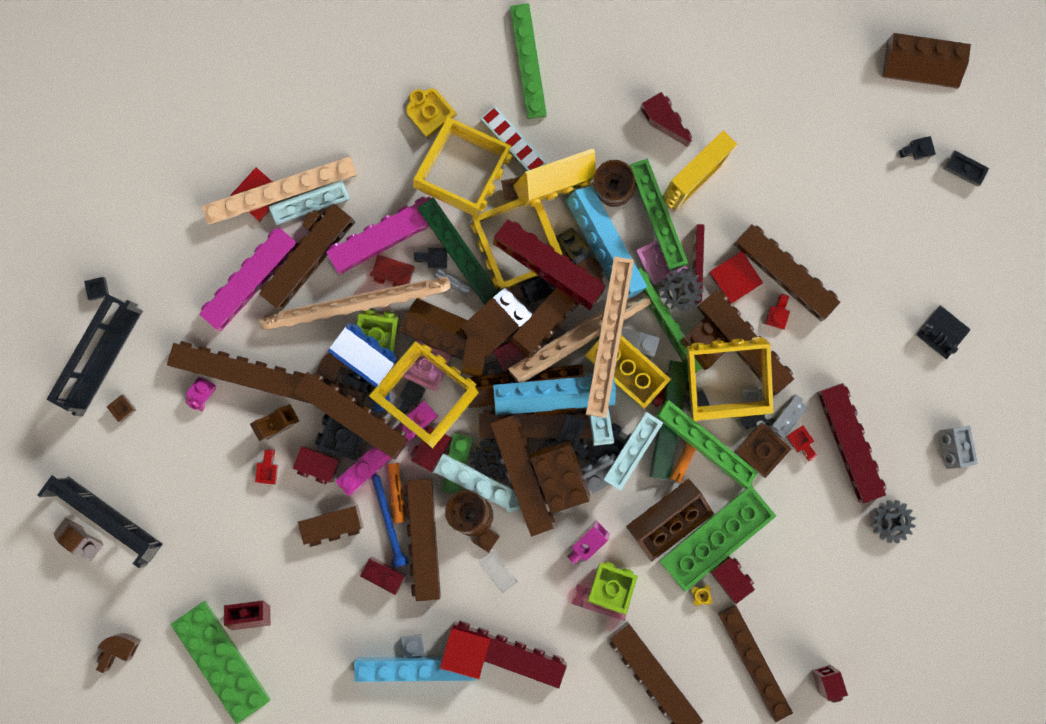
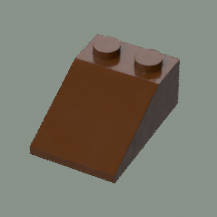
(497, 320)

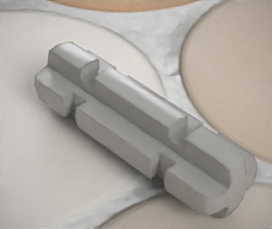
(454, 282)

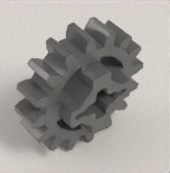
(688, 292)
(898, 515)

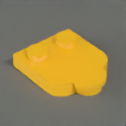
(428, 110)

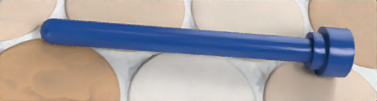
(398, 558)

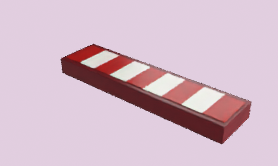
(698, 255)

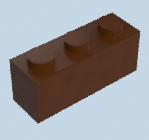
(331, 526)

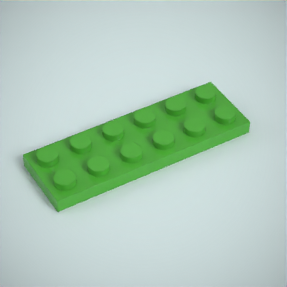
(717, 538)
(220, 662)

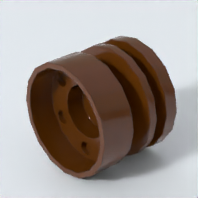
(618, 173)
(460, 507)

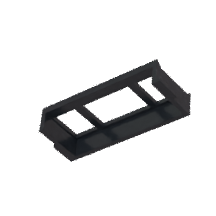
(101, 359)
(104, 516)

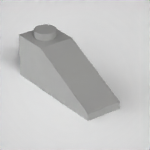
(643, 342)

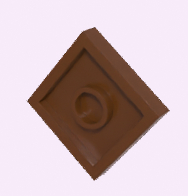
(704, 333)
(763, 450)

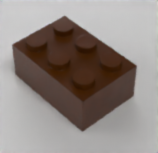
(560, 476)

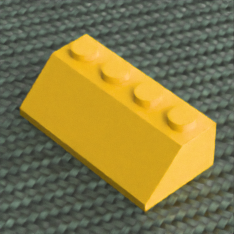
(556, 178)
(635, 373)

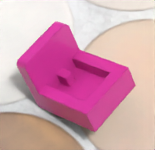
(199, 393)

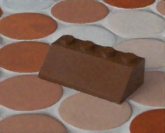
(926, 60)
(435, 328)
(670, 519)

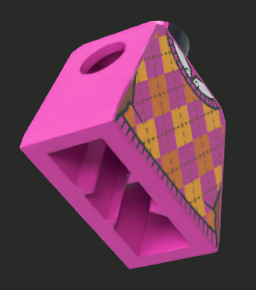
(594, 536)

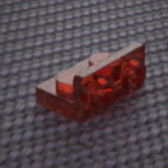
(391, 271)

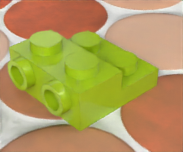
(380, 326)
(612, 587)

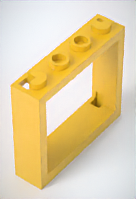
(475, 137)
(699, 170)
(484, 245)
(399, 371)
(733, 409)

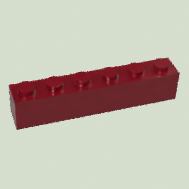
(549, 264)
(851, 443)
(518, 658)

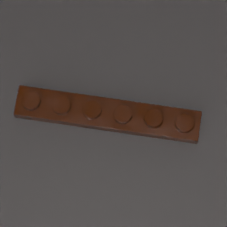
(755, 663)

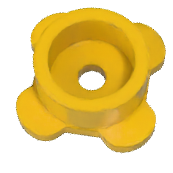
(705, 590)

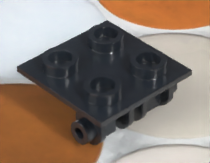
(943, 332)

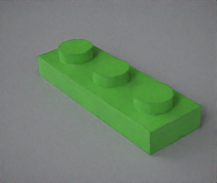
(459, 451)

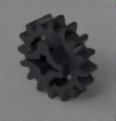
(483, 454)

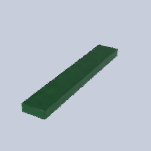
(458, 250)
(666, 438)

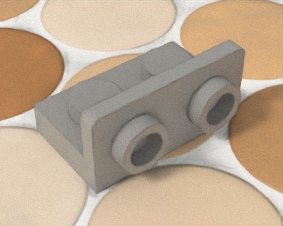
(788, 416)
(958, 447)
(595, 473)

